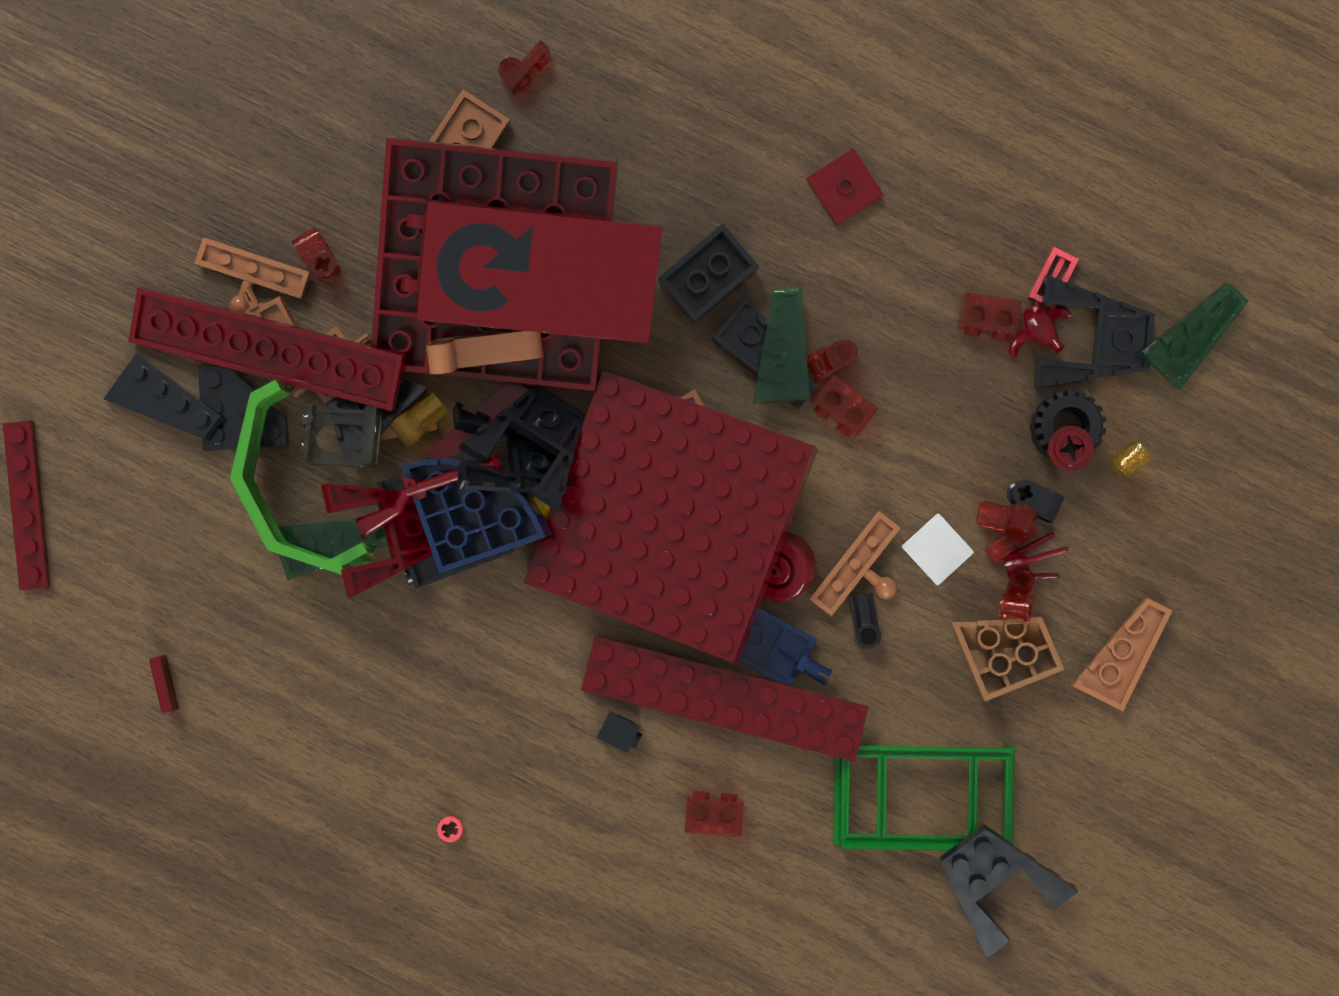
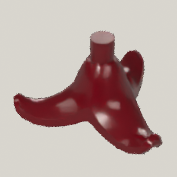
(1039, 329)

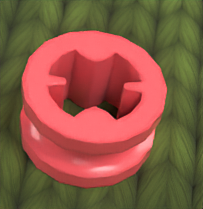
(447, 820)

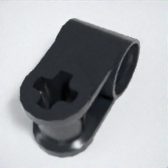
(1041, 499)

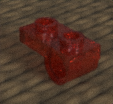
(536, 59)

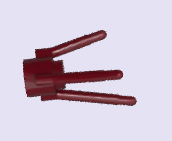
(1015, 561)

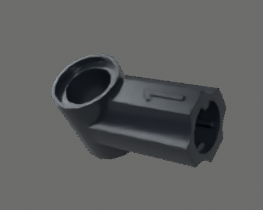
(864, 617)

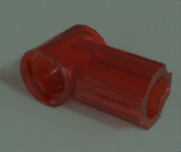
(1014, 521)

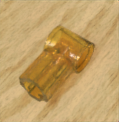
(413, 424)
(1130, 459)

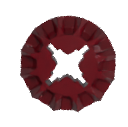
(1076, 436)

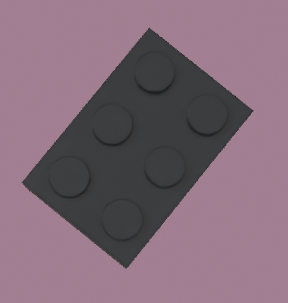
(708, 274)

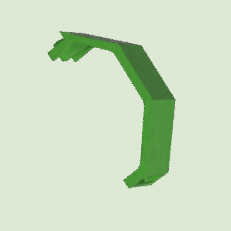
(252, 499)

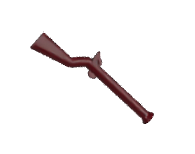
(372, 522)

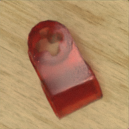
(315, 252)
(829, 360)
(1019, 596)

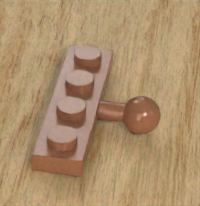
(252, 270)
(856, 564)

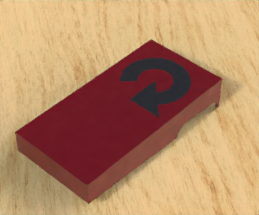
(535, 271)

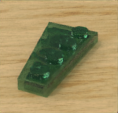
(1191, 339)
(784, 355)
(324, 539)

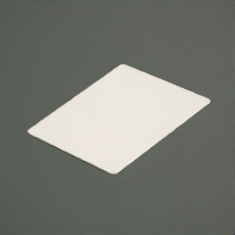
(937, 549)

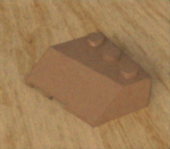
(1006, 654)

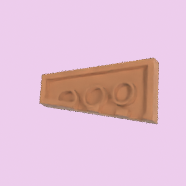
(1122, 659)

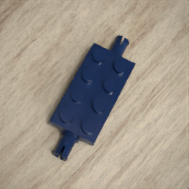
(781, 651)

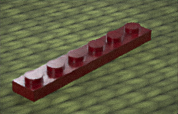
(26, 505)

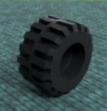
(1075, 402)

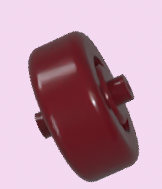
(793, 570)

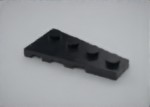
(744, 339)
(157, 396)

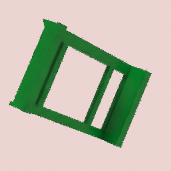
(911, 841)

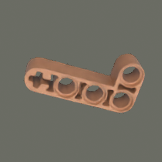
(482, 349)

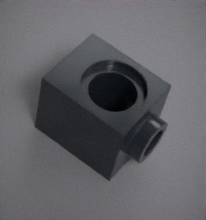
(620, 732)

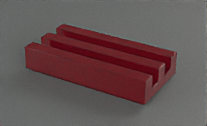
(163, 684)

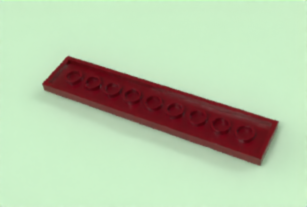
(267, 348)
(725, 698)

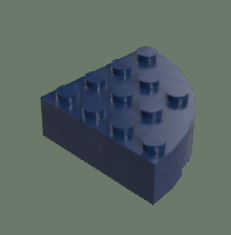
(472, 523)

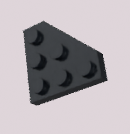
(229, 397)

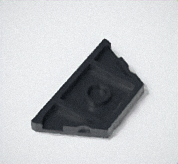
(351, 436)

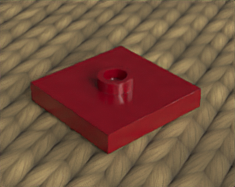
(844, 187)

